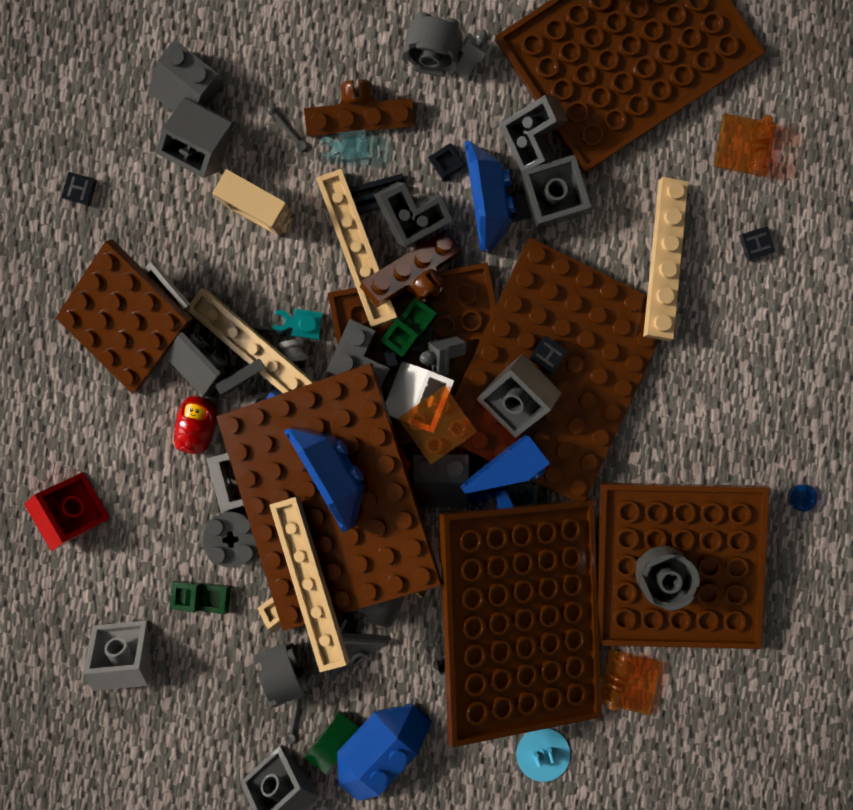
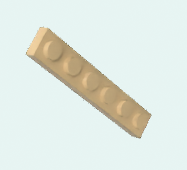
(353, 242)
(665, 259)
(247, 342)
(309, 584)

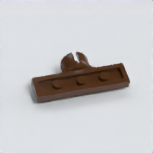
(359, 112)
(413, 272)

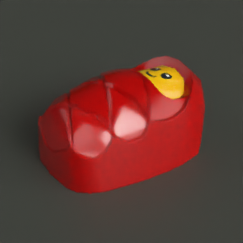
(195, 425)

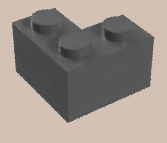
(528, 130)
(411, 220)
(353, 351)

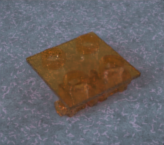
(745, 144)
(437, 425)
(629, 682)

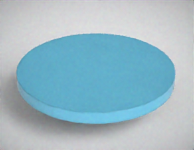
(543, 754)

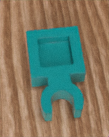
(303, 323)

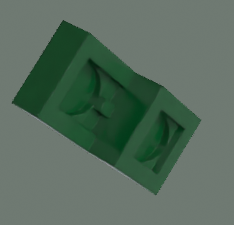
(409, 327)
(200, 597)
(324, 750)

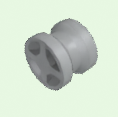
(293, 350)

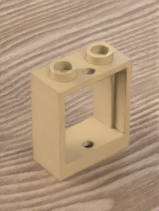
(253, 203)

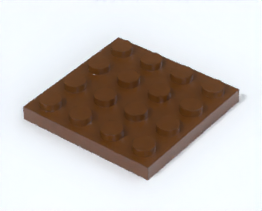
(123, 316)

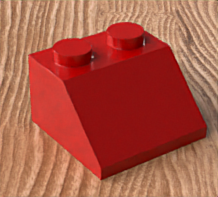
(66, 511)

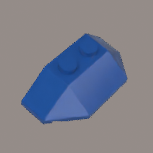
(490, 196)
(332, 473)
(381, 750)

